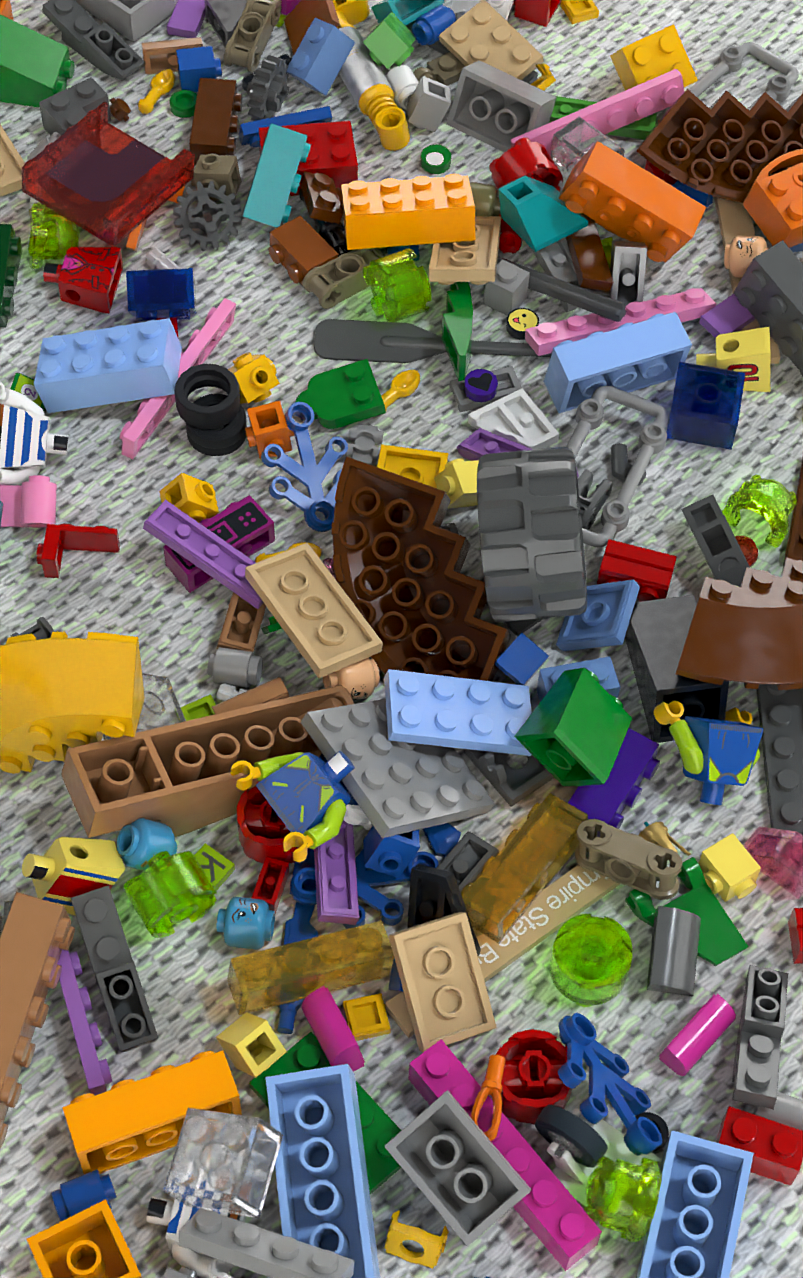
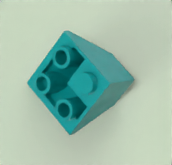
(537, 212)

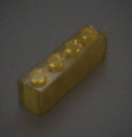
(523, 867)
(304, 966)

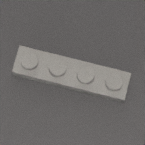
(260, 1249)

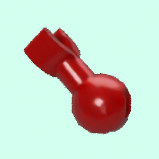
(509, 240)

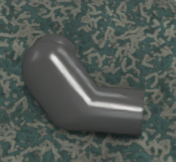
(619, 463)

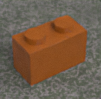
(299, 248)

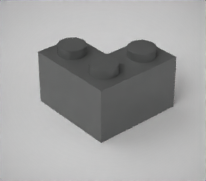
(71, 106)

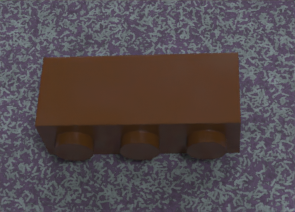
(215, 118)

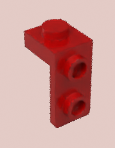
(73, 538)

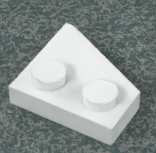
(517, 420)

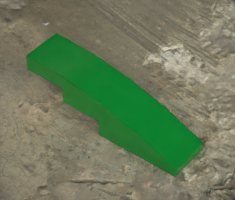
(457, 327)

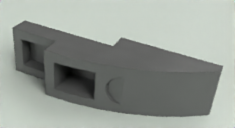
(93, 41)
(716, 540)
(114, 968)
(760, 1037)

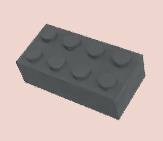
(774, 297)

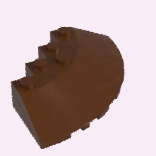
(723, 144)
(408, 576)
(748, 630)

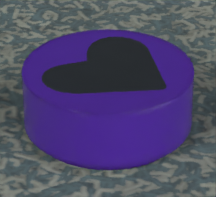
(480, 385)

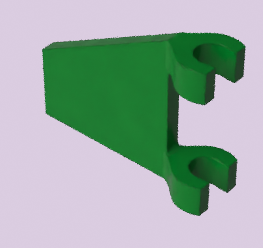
(718, 935)

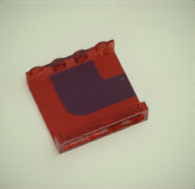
(104, 177)

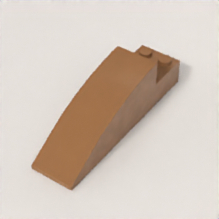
(185, 768)

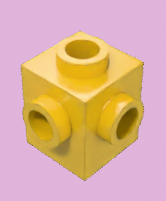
(255, 377)
(191, 496)

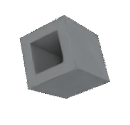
(428, 104)
(508, 289)

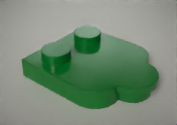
(344, 395)

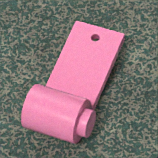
(29, 504)

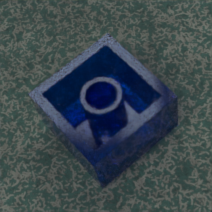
(161, 293)
(705, 405)

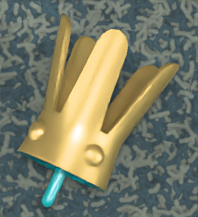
(658, 834)

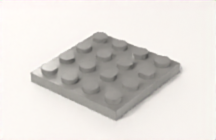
(396, 782)

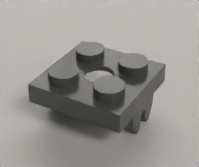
(510, 782)

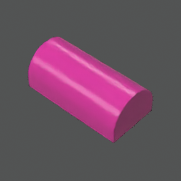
(332, 1029)
(698, 1035)

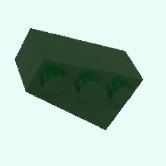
(9, 265)

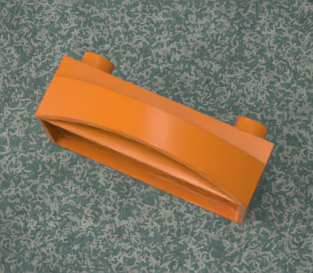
(777, 200)
(631, 202)

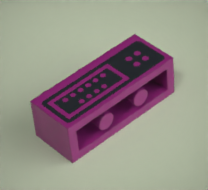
(240, 525)

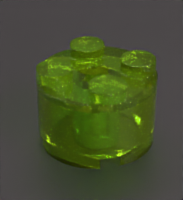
(398, 286)
(170, 892)
(573, 957)

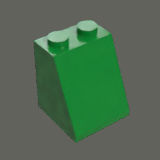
(31, 65)
(576, 729)

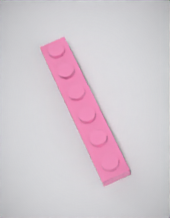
(618, 109)
(687, 305)
(200, 347)

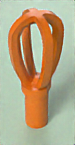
(493, 1087)

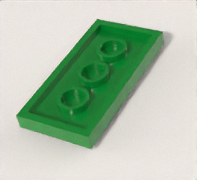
(375, 1123)

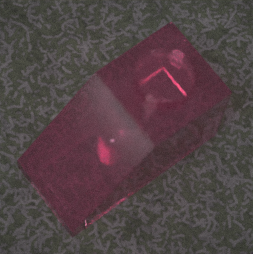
(779, 856)

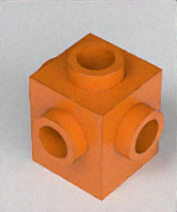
(268, 427)

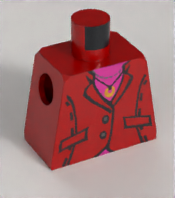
(87, 276)

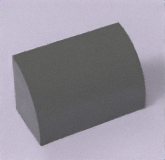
(674, 951)

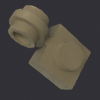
(443, 69)

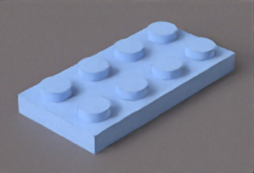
(455, 712)

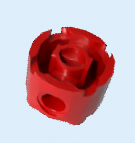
(528, 160)
(261, 828)
(531, 1075)

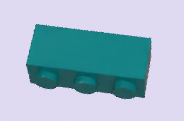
(276, 176)

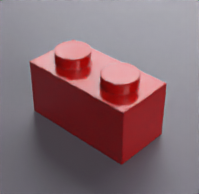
(271, 882)

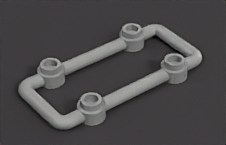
(731, 61)
(651, 441)

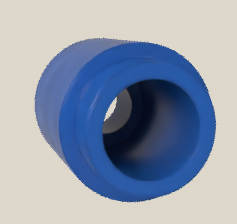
(432, 23)
(82, 1193)

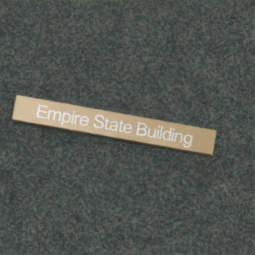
(547, 914)

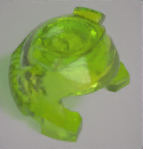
(49, 235)
(767, 499)
(624, 1196)

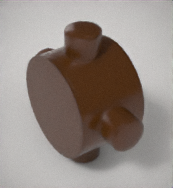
(119, 109)

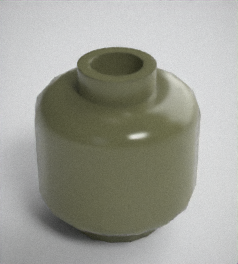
(485, 199)

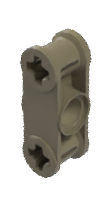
(252, 33)
(340, 277)
(628, 859)

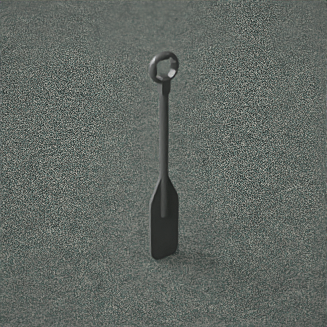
(394, 342)

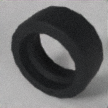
(207, 376)

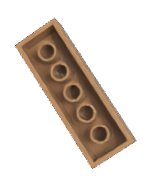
(28, 968)

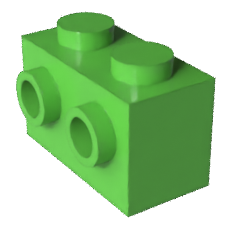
(390, 42)

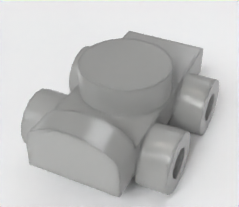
(365, 440)

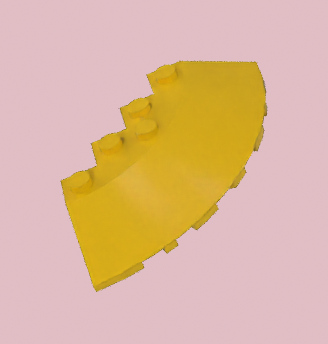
(66, 694)

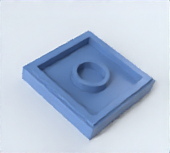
(604, 619)

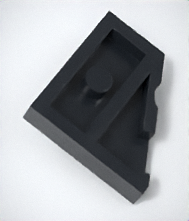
(434, 896)

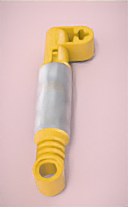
(367, 82)

